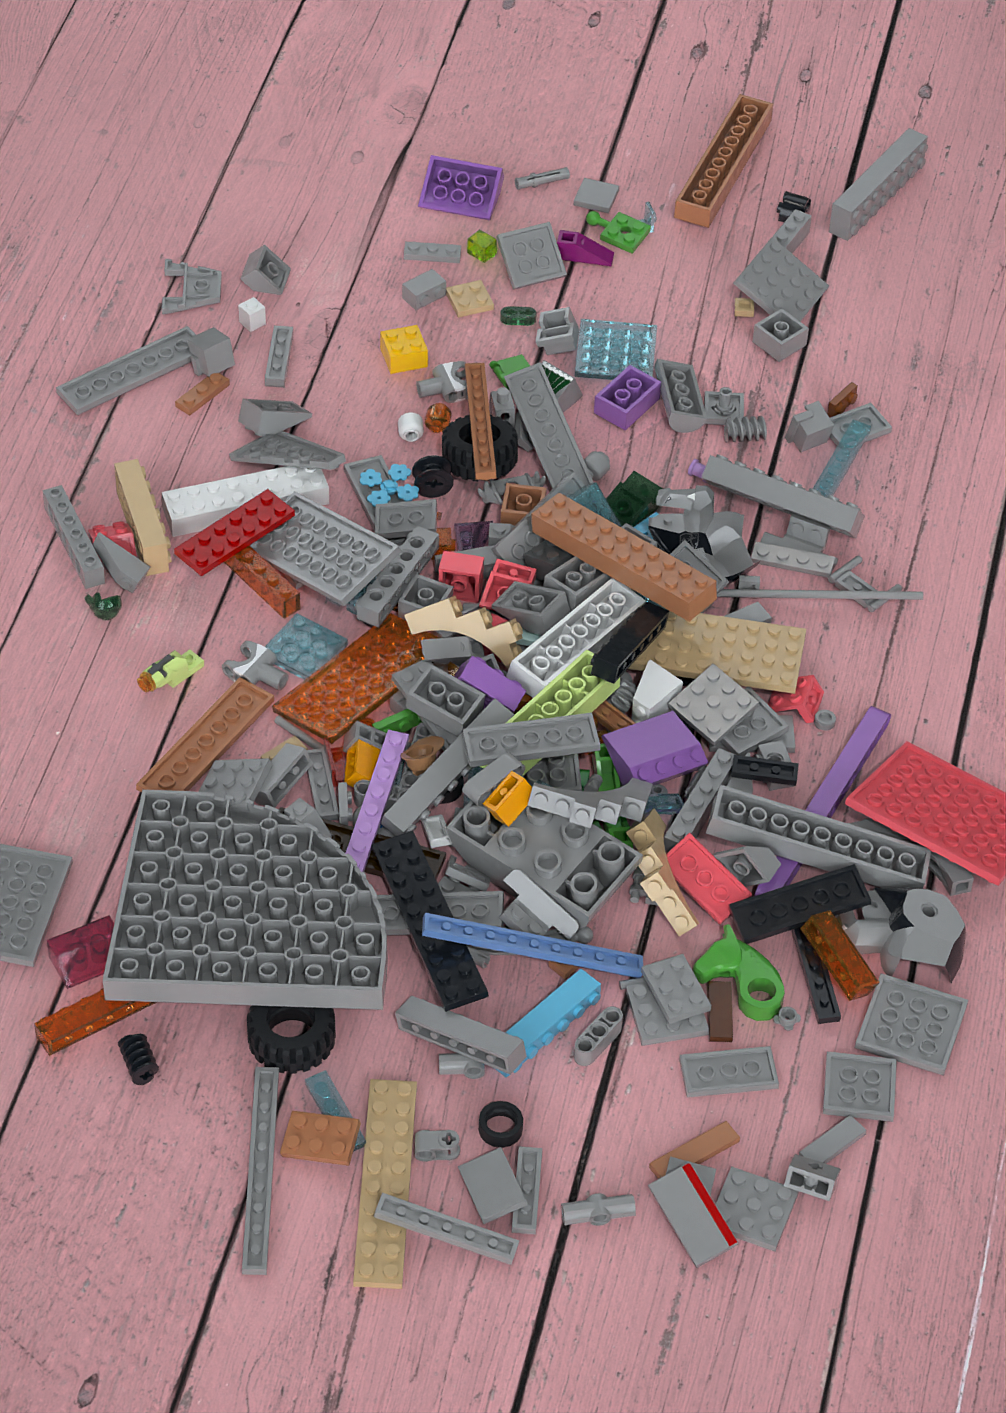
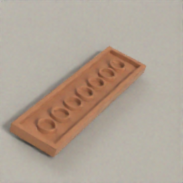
(208, 738)

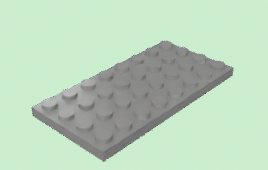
(325, 550)

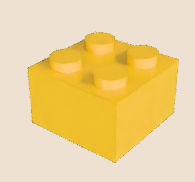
(403, 349)

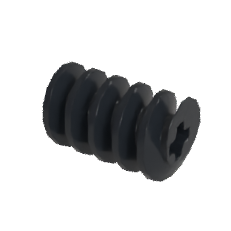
(138, 1058)

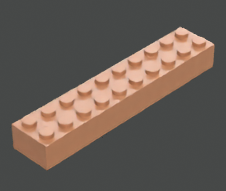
(723, 161)
(624, 556)

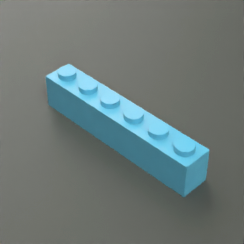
(555, 1013)

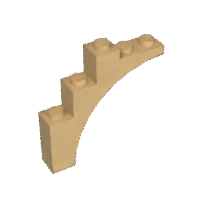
(477, 624)
(659, 879)

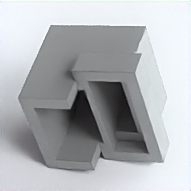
(557, 331)
(211, 352)
(810, 427)

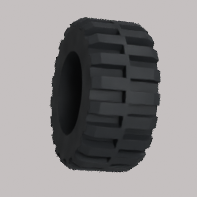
(459, 450)
(290, 1052)

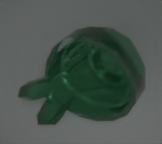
(106, 608)

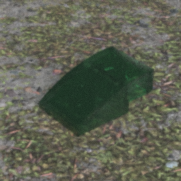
(634, 499)

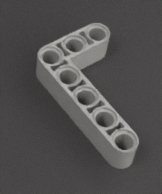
(406, 782)

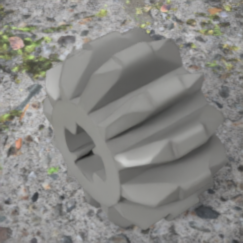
(623, 696)

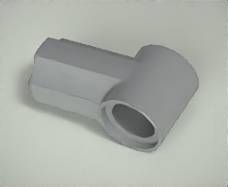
(458, 1064)

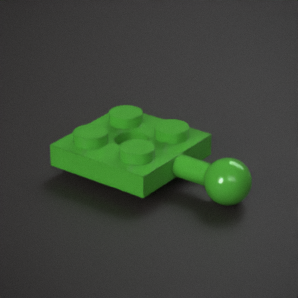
(621, 222)

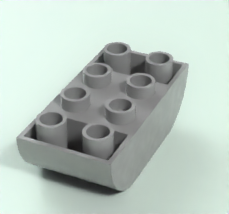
(567, 860)

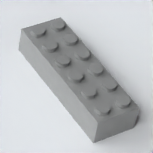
(581, 579)

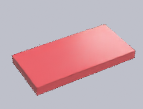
(705, 878)

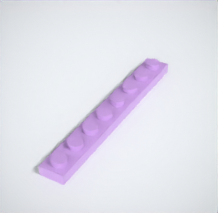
(377, 797)

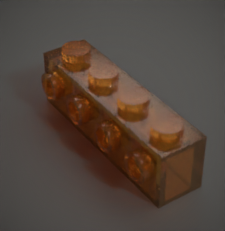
(840, 955)

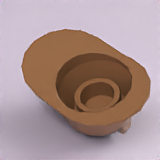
(422, 754)

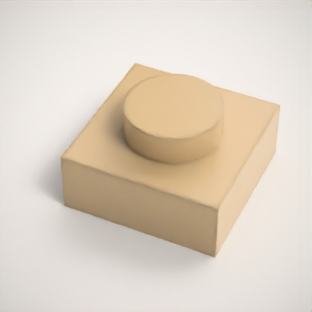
(744, 307)

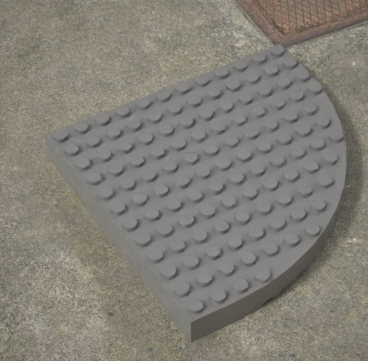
(242, 911)

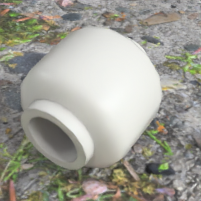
(410, 427)

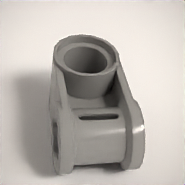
(435, 1145)

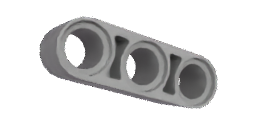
(488, 779)
(598, 1036)

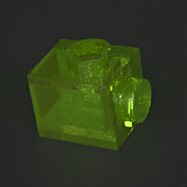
(482, 246)

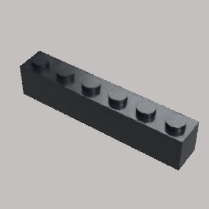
(629, 642)

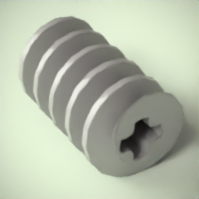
(745, 427)

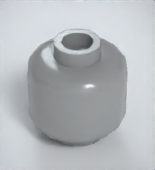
(597, 464)

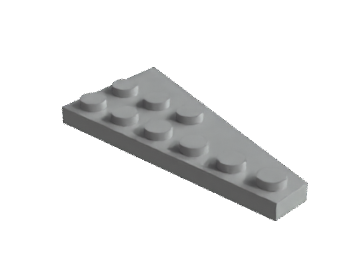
(288, 451)

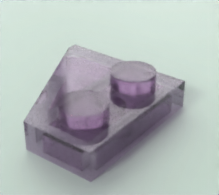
(471, 534)

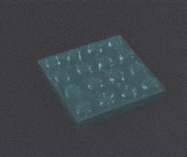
(612, 346)

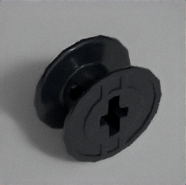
(433, 476)

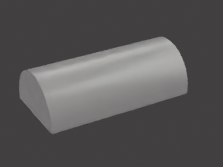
(680, 395)

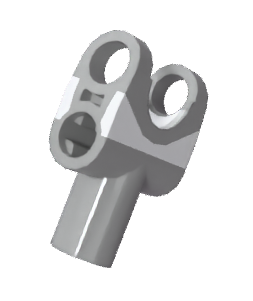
(445, 381)
(256, 667)

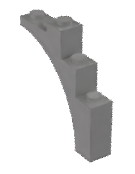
(584, 807)
(953, 876)

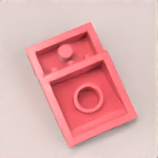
(501, 579)

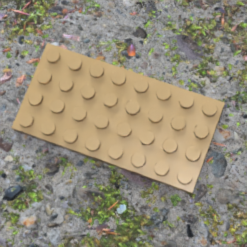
(745, 650)

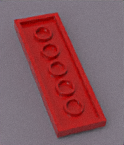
(234, 532)

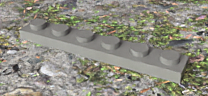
(446, 1228)

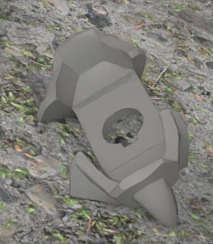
(493, 491)

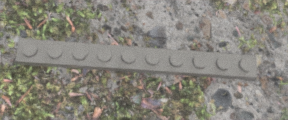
(260, 1171)

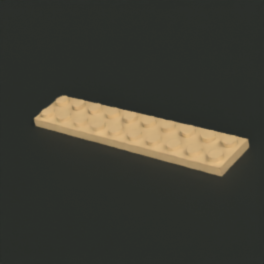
(387, 1171)

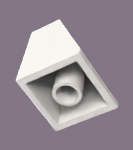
(654, 692)

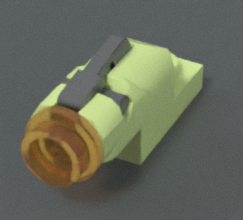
(170, 670)

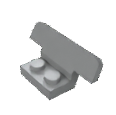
(802, 535)
(535, 909)

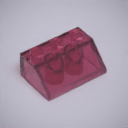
(82, 951)

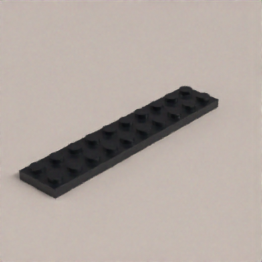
(418, 893)

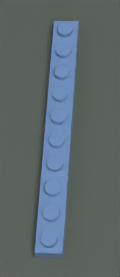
(532, 945)

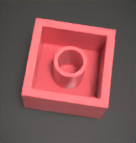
(464, 573)

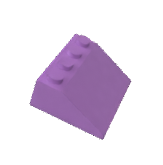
(461, 187)
(654, 750)

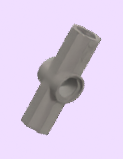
(598, 1209)

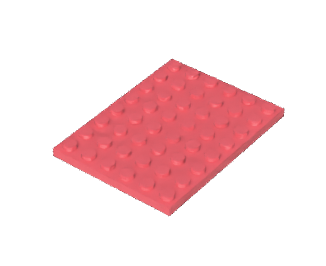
(938, 809)

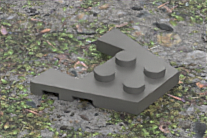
(200, 287)

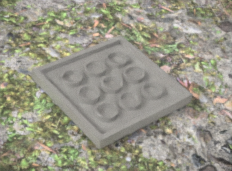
(780, 281)
(911, 1024)

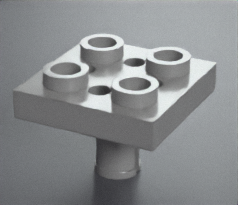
(723, 404)

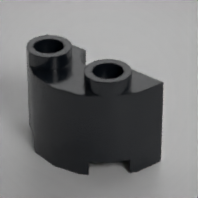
(791, 202)

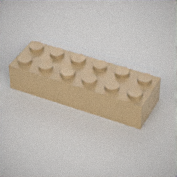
(142, 516)

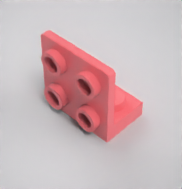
(118, 533)
(805, 700)

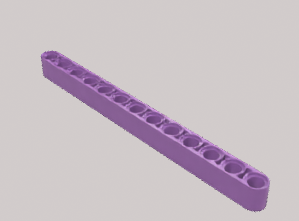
(836, 785)

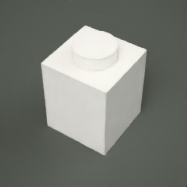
(252, 314)

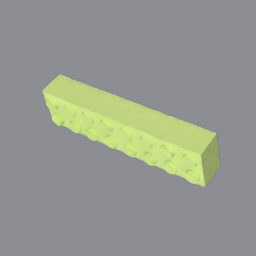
(568, 694)

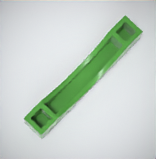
(605, 768)

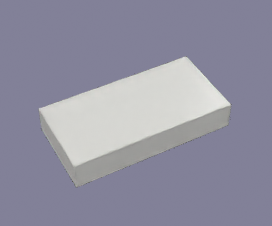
(436, 831)

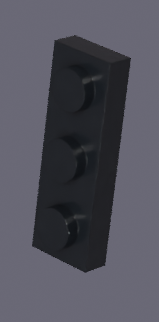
(764, 770)

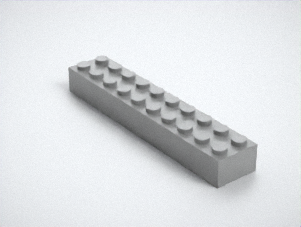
(816, 839)

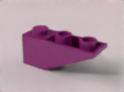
(579, 248)

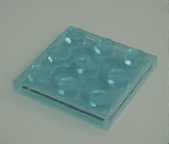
(305, 646)

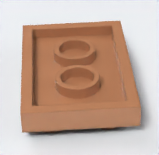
(320, 1138)

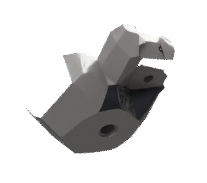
(715, 538)
(908, 926)

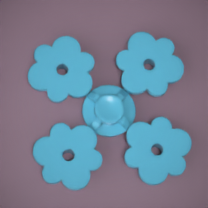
(389, 487)

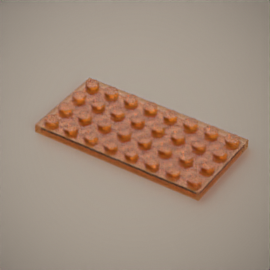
(353, 680)

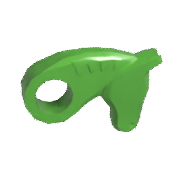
(749, 969)

